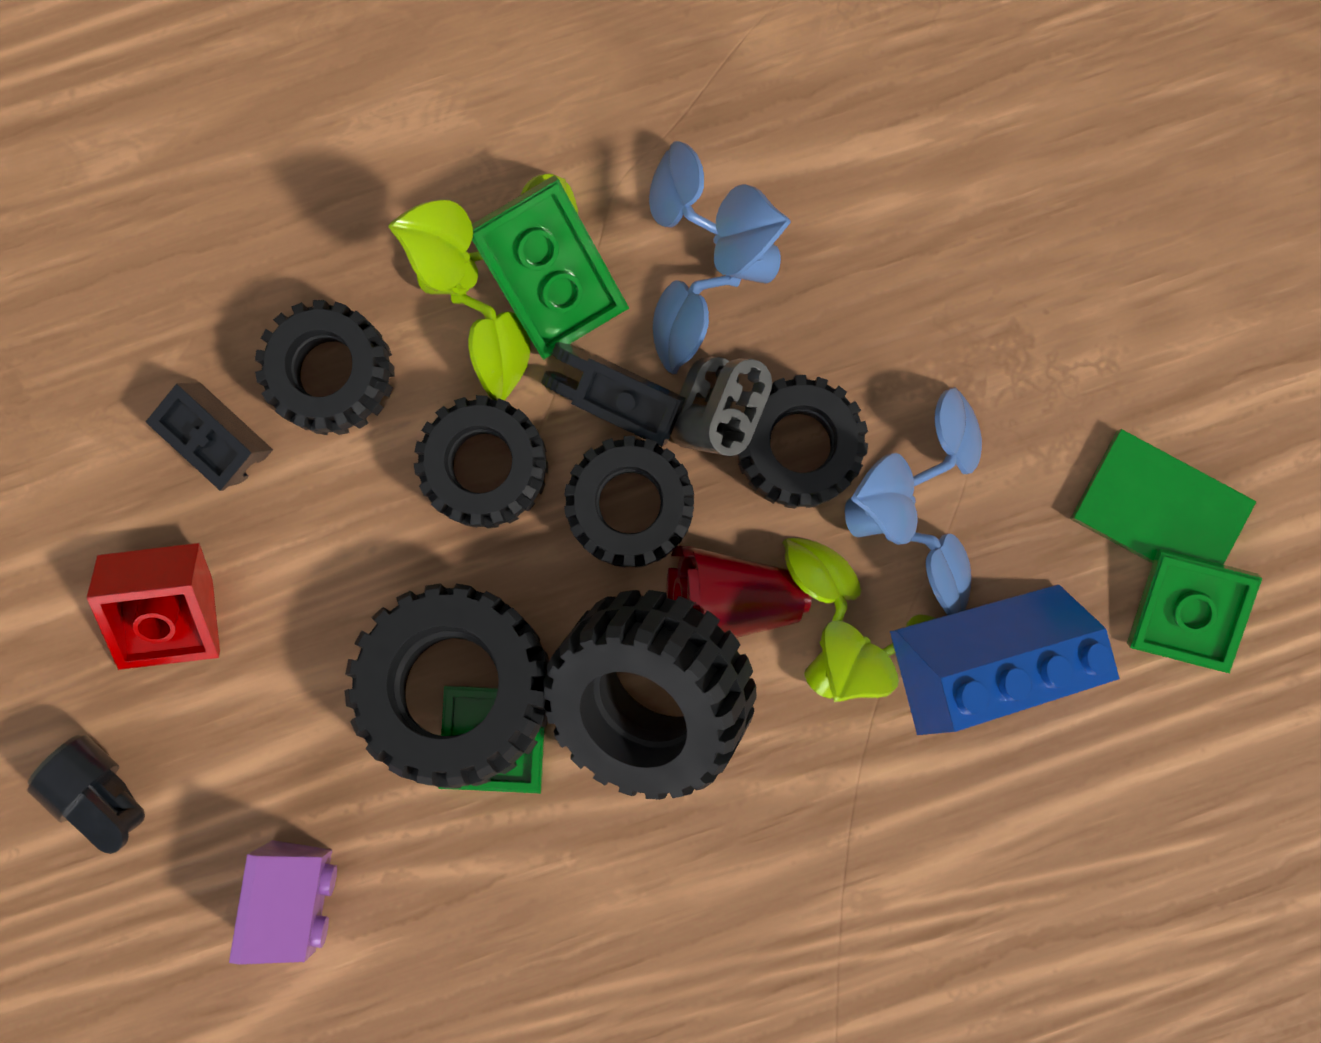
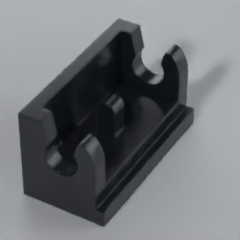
(208, 434)

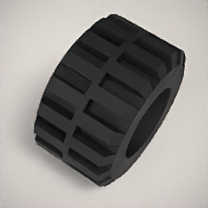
(291, 344)
(845, 435)
(445, 437)
(629, 457)

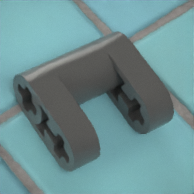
(716, 425)

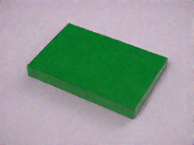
(548, 266)
(1157, 501)

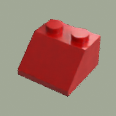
(155, 606)

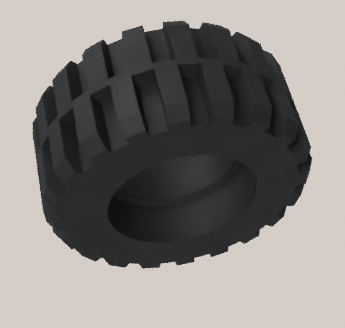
(682, 655)
(383, 671)

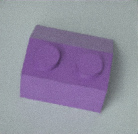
(282, 904)

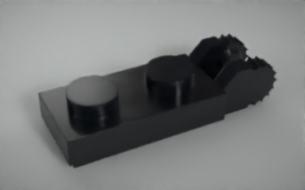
(616, 394)

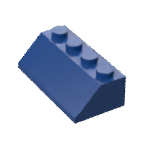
(1001, 659)

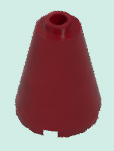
(737, 591)

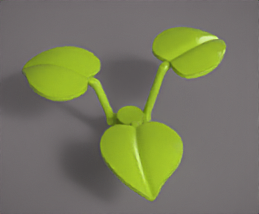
(436, 246)
(848, 661)

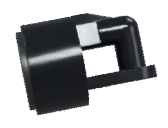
(82, 787)

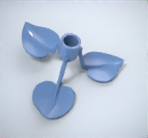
(743, 249)
(887, 502)

